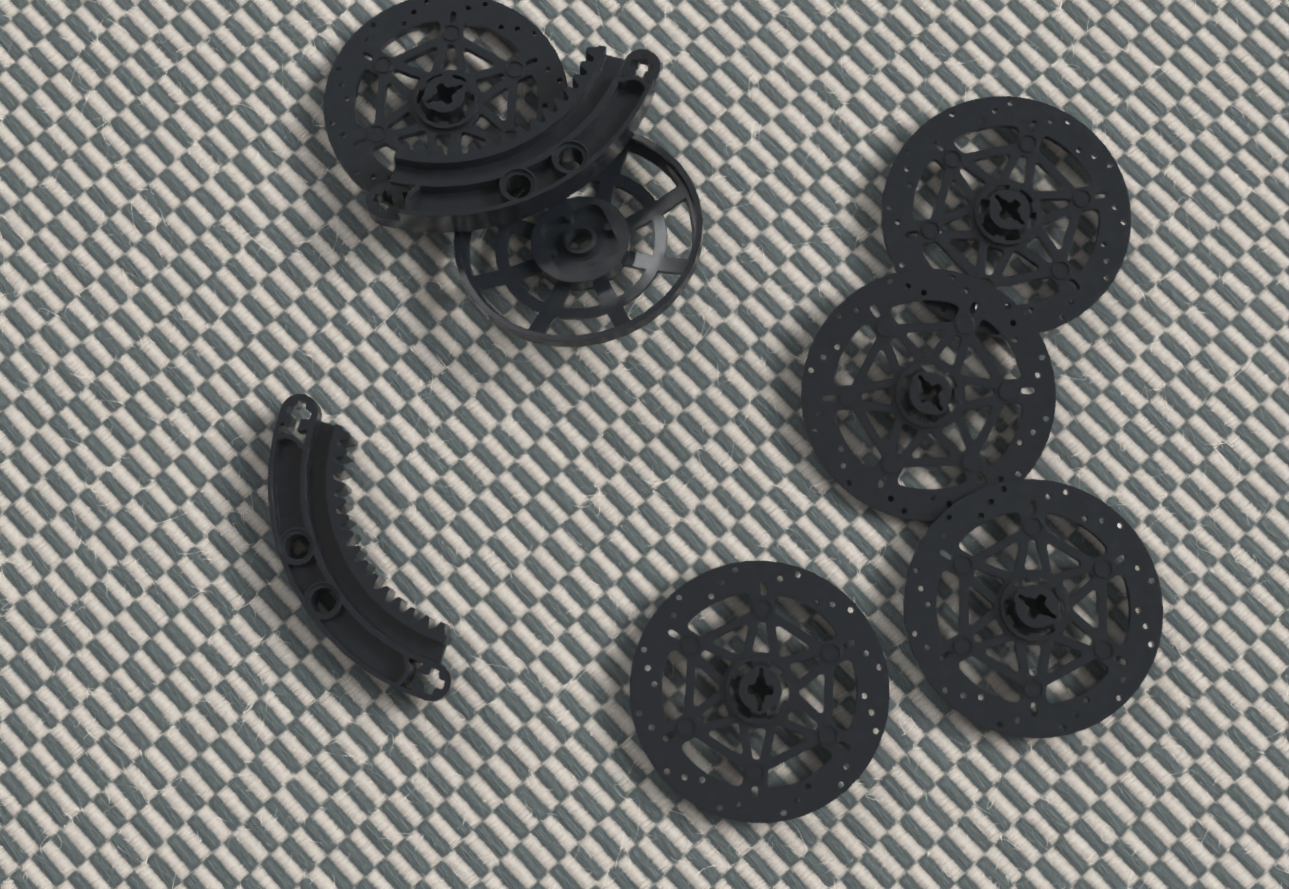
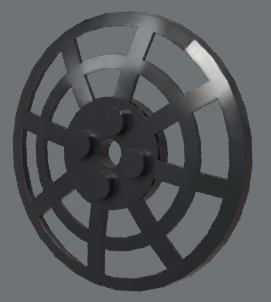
(598, 262)

